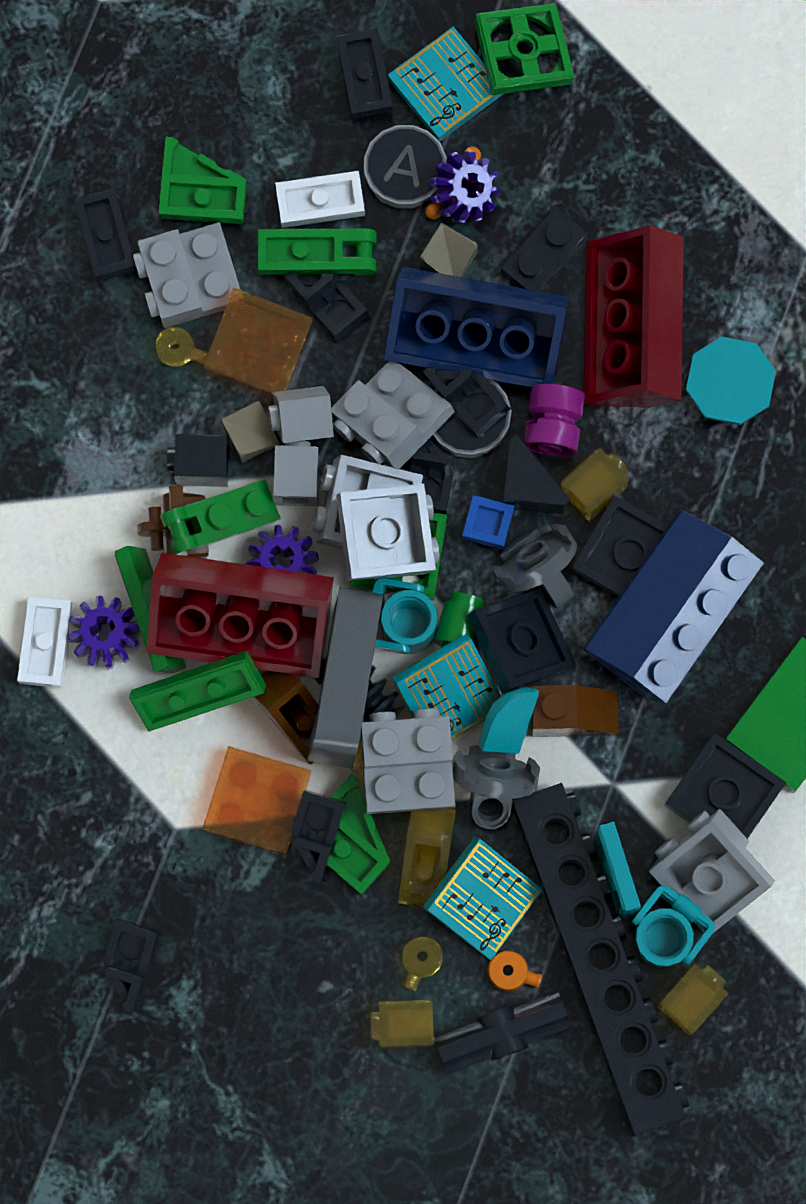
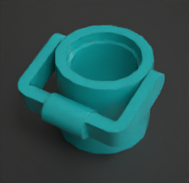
(406, 618)
(666, 934)

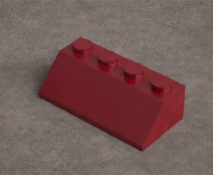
(634, 319)
(226, 608)

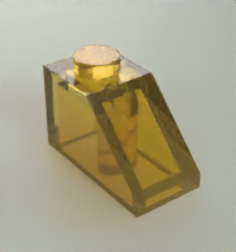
(426, 854)

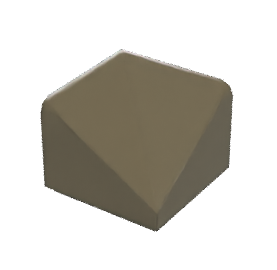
(448, 252)
(250, 432)

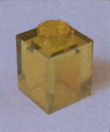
(596, 483)
(694, 998)
(403, 1024)

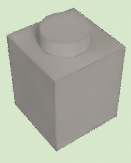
(301, 414)
(296, 474)

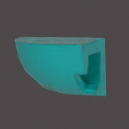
(508, 721)

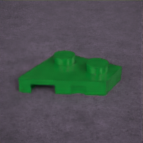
(198, 188)
(358, 849)

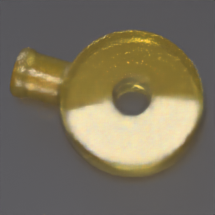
(181, 355)
(419, 969)

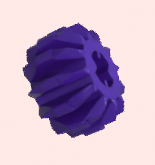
(457, 199)
(285, 547)
(92, 624)

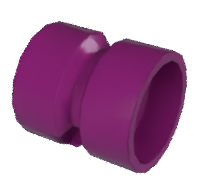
(554, 418)

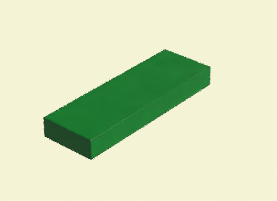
(137, 578)
(197, 691)

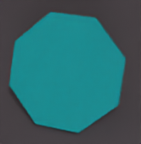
(730, 380)

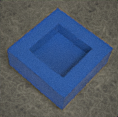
(488, 522)

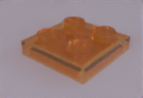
(257, 342)
(256, 800)

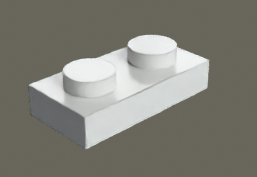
(320, 199)
(44, 642)

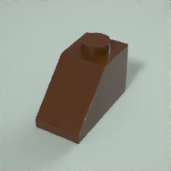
(289, 708)
(574, 711)

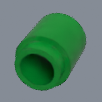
(454, 619)

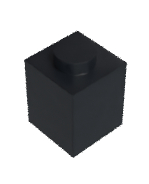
(199, 460)

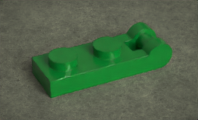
(315, 251)
(221, 517)

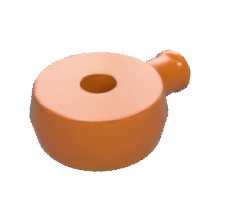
(520, 976)

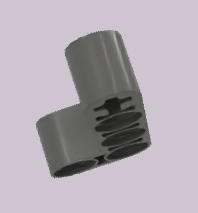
(345, 678)

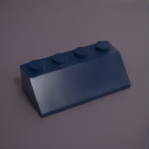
(475, 326)
(672, 606)

